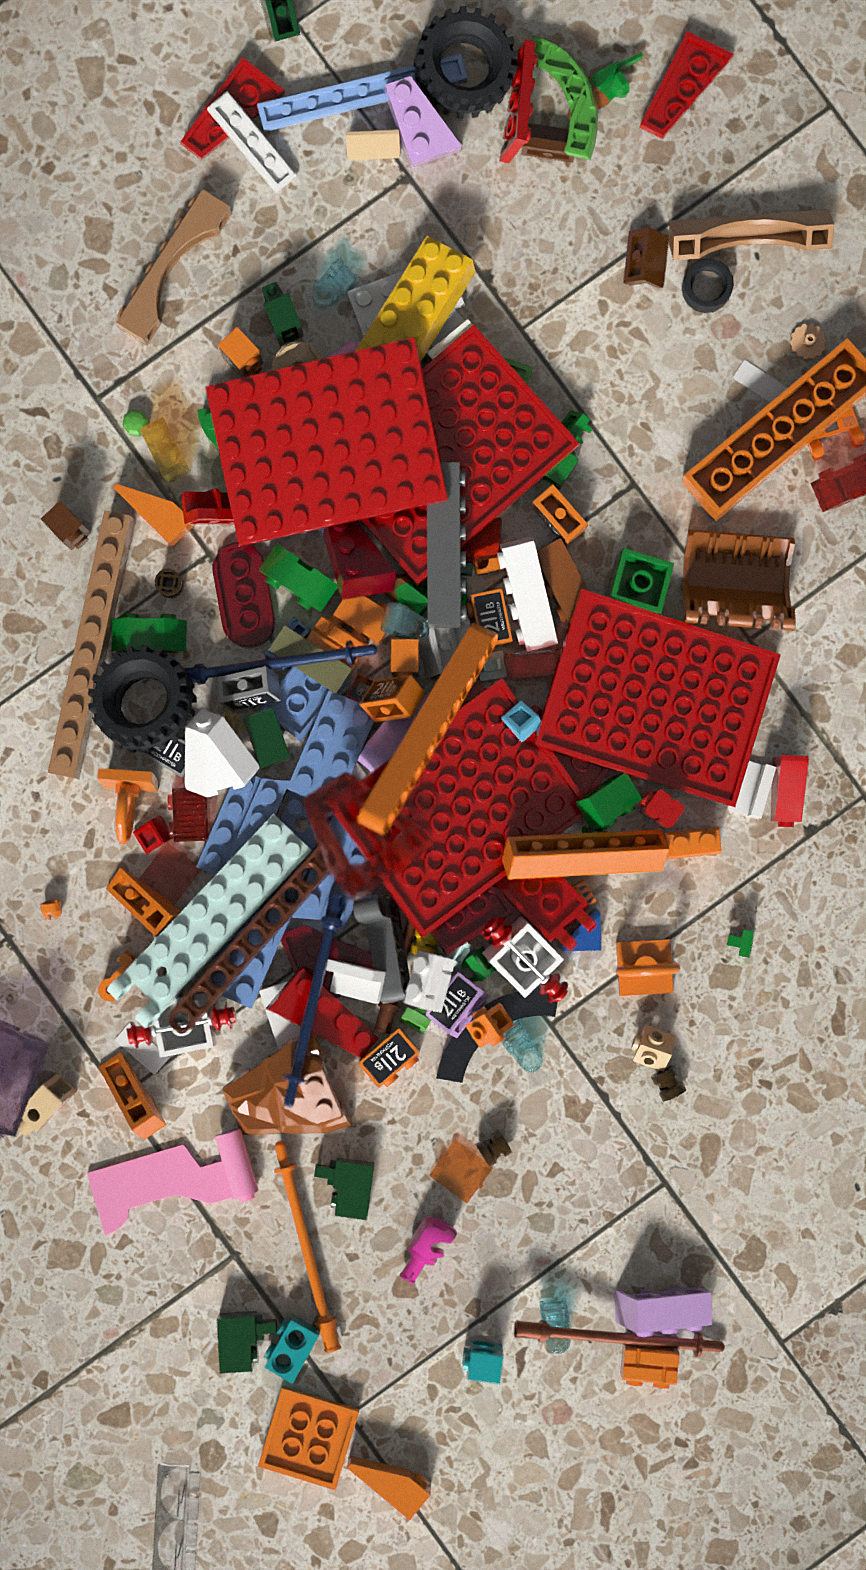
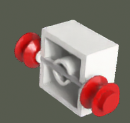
(524, 958)
(175, 1042)

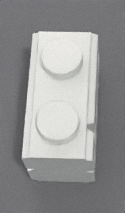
(429, 981)

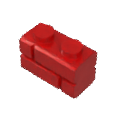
(661, 808)

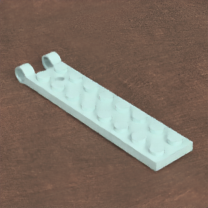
(213, 917)

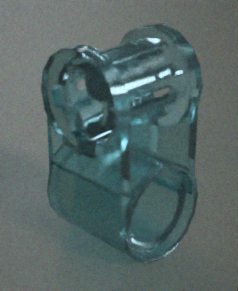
(337, 281)
(404, 623)
(521, 1046)
(556, 1316)

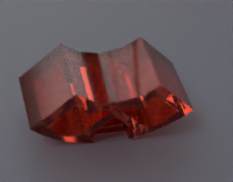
(842, 485)

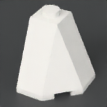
(215, 756)

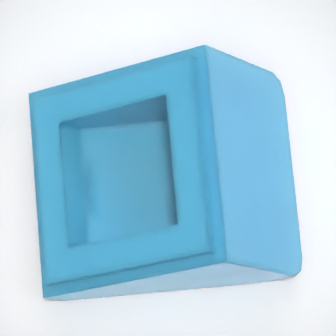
(521, 720)

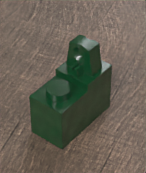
(280, 19)
(281, 314)
(353, 1183)
(236, 1338)

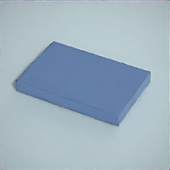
(299, 702)

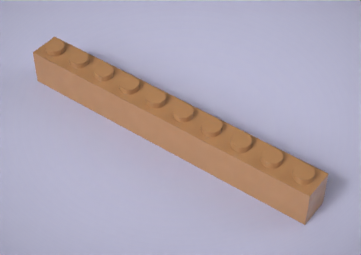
(91, 643)

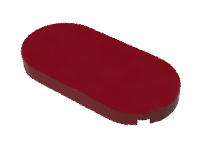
(243, 595)

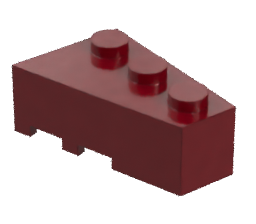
(357, 562)

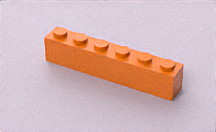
(585, 854)

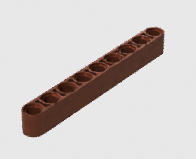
(242, 942)

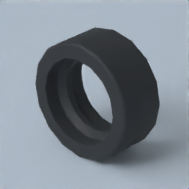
(713, 266)

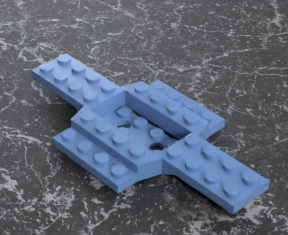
(329, 751)

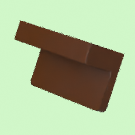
(547, 143)
(646, 258)

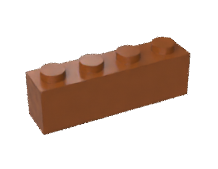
(560, 578)

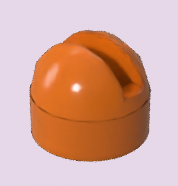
(51, 907)

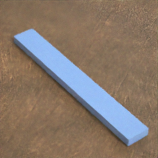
(345, 96)

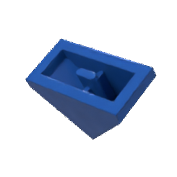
(585, 940)

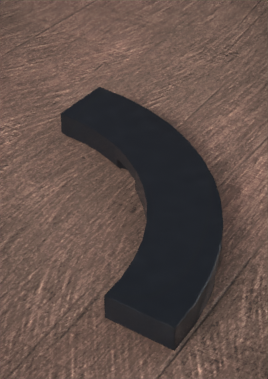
(461, 1049)

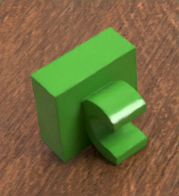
(415, 1019)

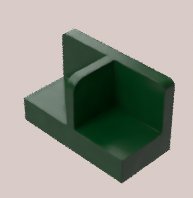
(266, 738)

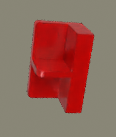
(206, 507)

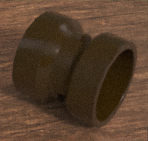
(173, 586)
(668, 1083)
(494, 1148)

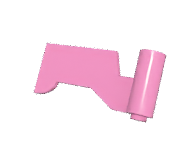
(170, 1174)

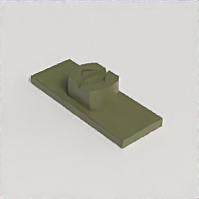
(329, 673)

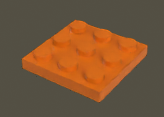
(308, 1437)

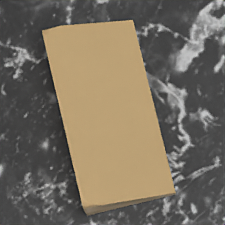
(373, 144)

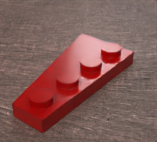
(686, 79)
(248, 88)
(517, 129)
(331, 1019)

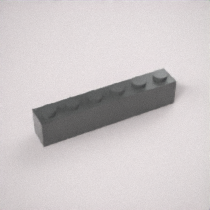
(444, 553)

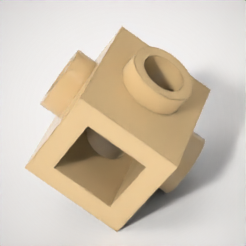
(653, 1047)

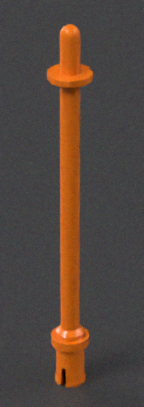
(325, 1322)

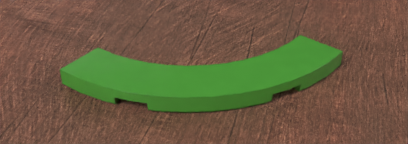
(578, 94)

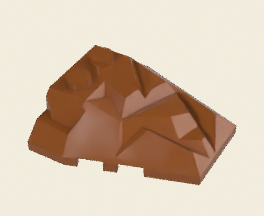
(259, 1096)

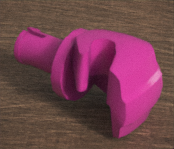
(430, 1231)

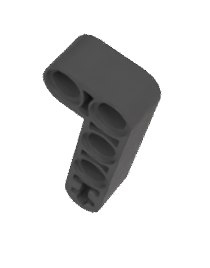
(386, 943)

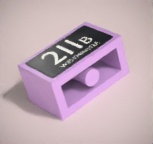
(460, 1003)

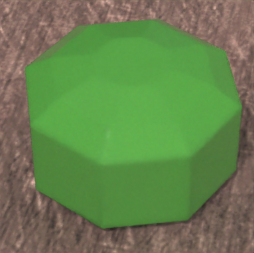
(134, 421)

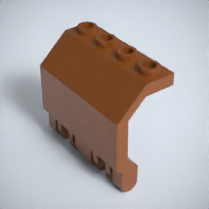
(737, 579)

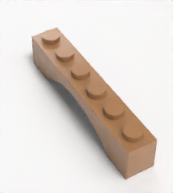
(202, 222)
(795, 229)

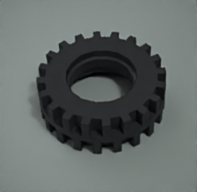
(481, 33)
(120, 676)

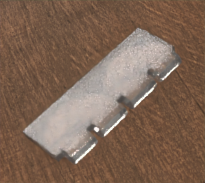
(172, 1514)

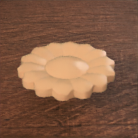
(808, 341)

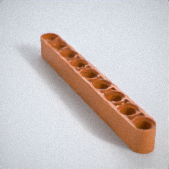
(428, 729)

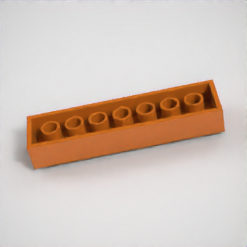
(779, 431)

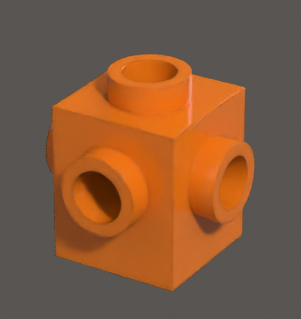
(489, 1025)

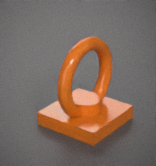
(127, 787)
(645, 967)

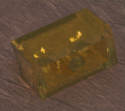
(164, 449)

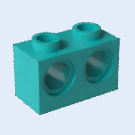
(296, 1350)
(483, 1361)

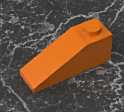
(158, 513)
(143, 902)
(132, 1097)
(394, 1484)

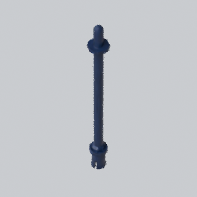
(200, 673)
(330, 922)

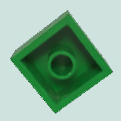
(640, 580)

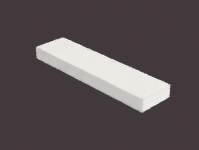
(251, 142)

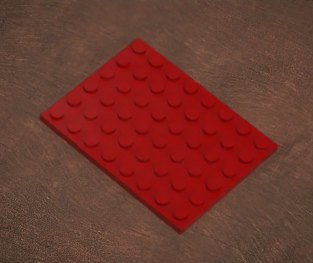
(495, 432)
(327, 442)
(656, 698)
(469, 802)

